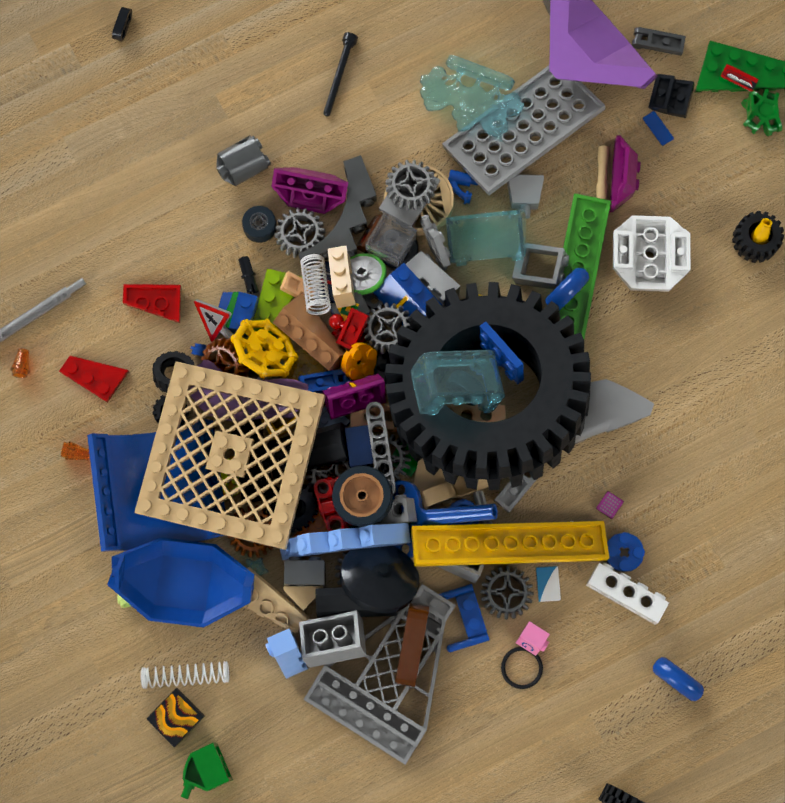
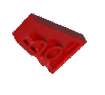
(154, 299)
(94, 376)

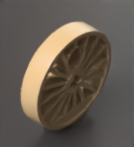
(447, 197)

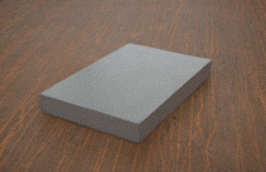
(410, 216)

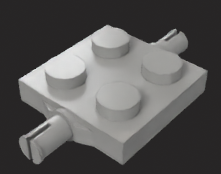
(435, 240)

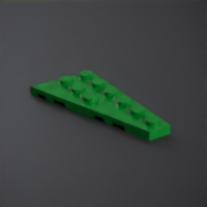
(767, 70)

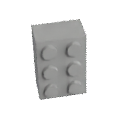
(332, 639)

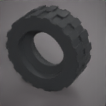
(164, 361)

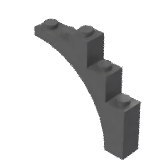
(352, 220)

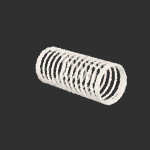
(317, 302)

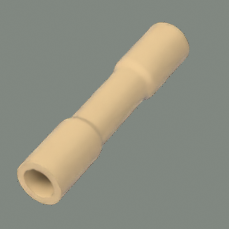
(603, 161)

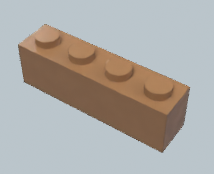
(310, 333)

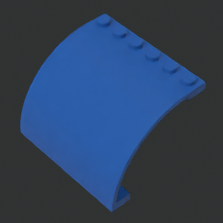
(117, 477)

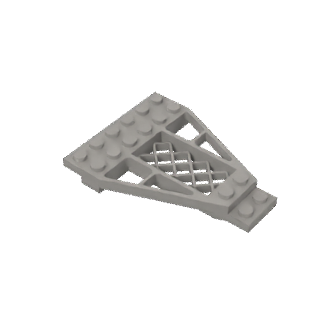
(369, 715)

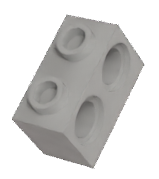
(395, 516)

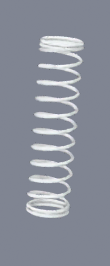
(145, 678)

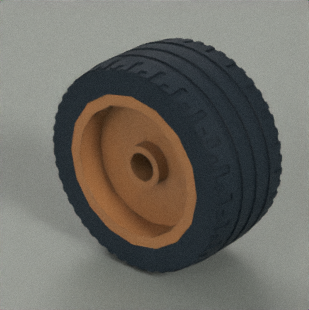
(362, 511)

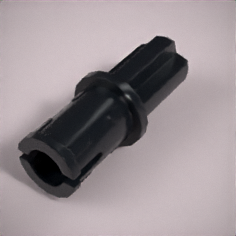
(248, 275)

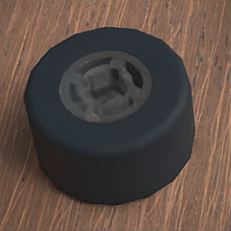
(259, 231)

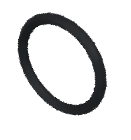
(514, 684)

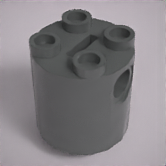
(241, 161)

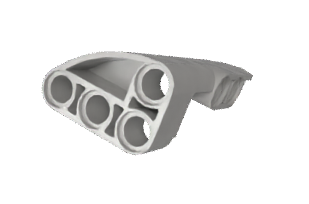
(612, 408)

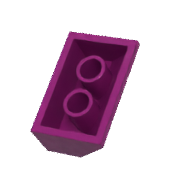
(354, 395)

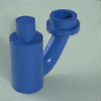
(461, 178)

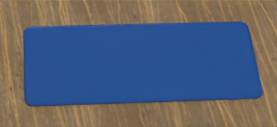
(658, 128)

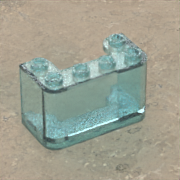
(457, 379)

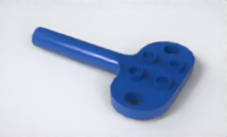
(442, 515)

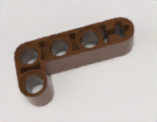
(412, 644)

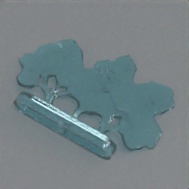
(472, 103)

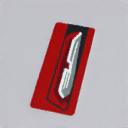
(739, 77)

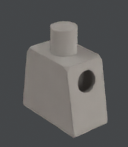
(525, 192)

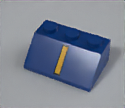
(404, 290)

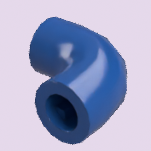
(568, 287)
(678, 679)

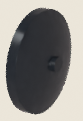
(379, 578)

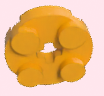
(368, 361)

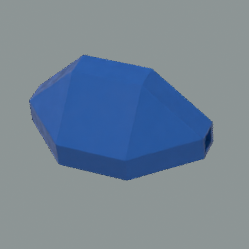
(181, 581)

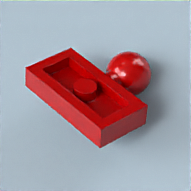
(351, 328)

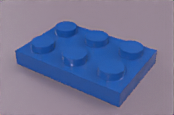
(504, 355)

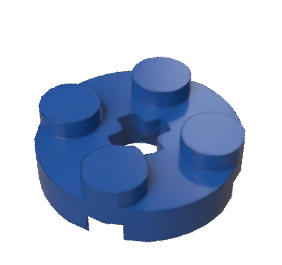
(636, 552)

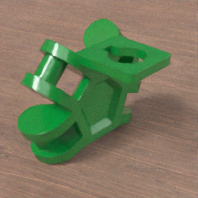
(765, 110)

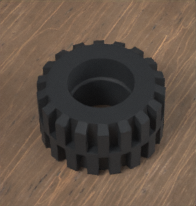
(751, 249)

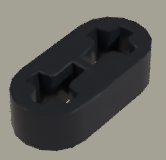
(122, 24)

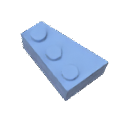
(286, 652)

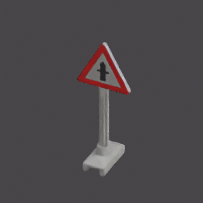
(215, 323)

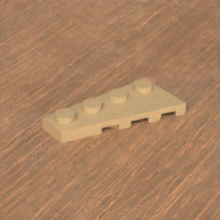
(275, 606)

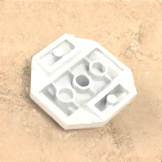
(661, 237)

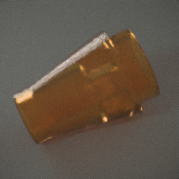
(20, 366)
(73, 451)

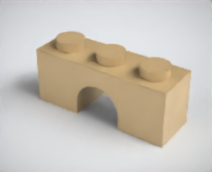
(341, 277)

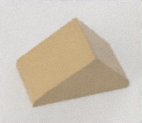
(302, 595)

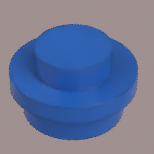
(198, 349)

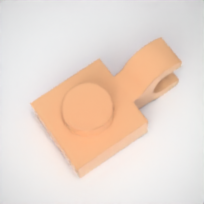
(293, 285)

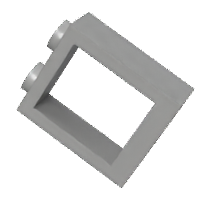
(521, 266)

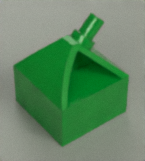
(205, 770)

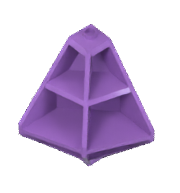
(591, 48)

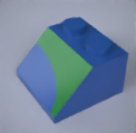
(241, 306)

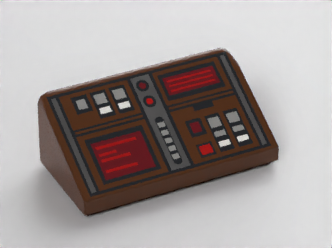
(361, 244)

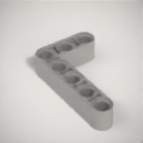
(385, 459)

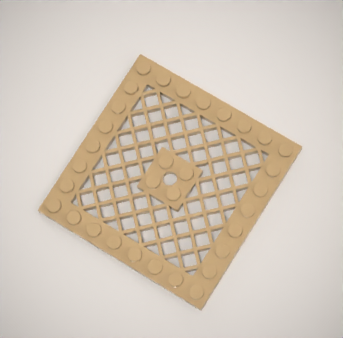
(169, 429)

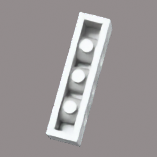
(657, 601)

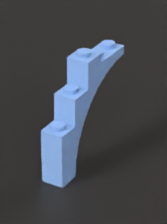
(347, 539)

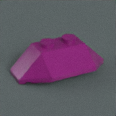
(623, 173)
(309, 189)

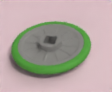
(373, 272)

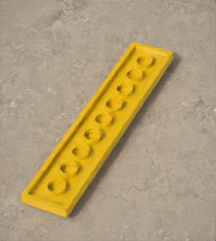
(509, 543)

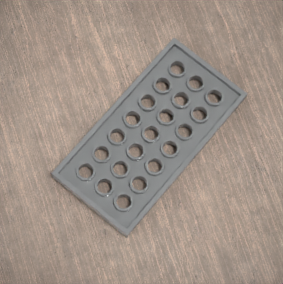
(522, 137)

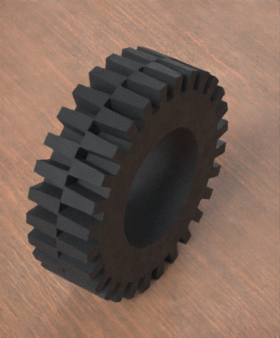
(504, 446)

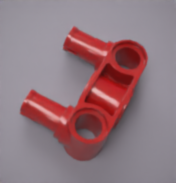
(326, 504)

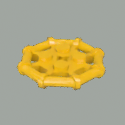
(256, 358)

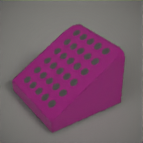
(609, 505)

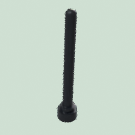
(349, 41)

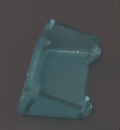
(487, 236)

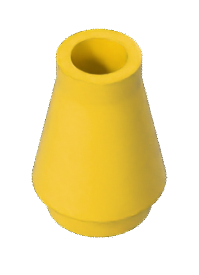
(762, 232)

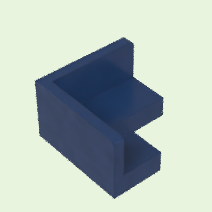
(359, 446)

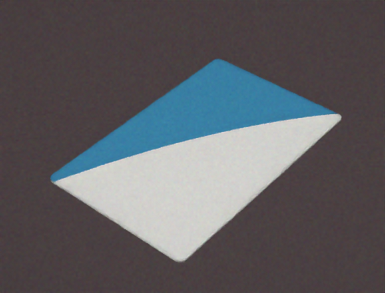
(548, 584)

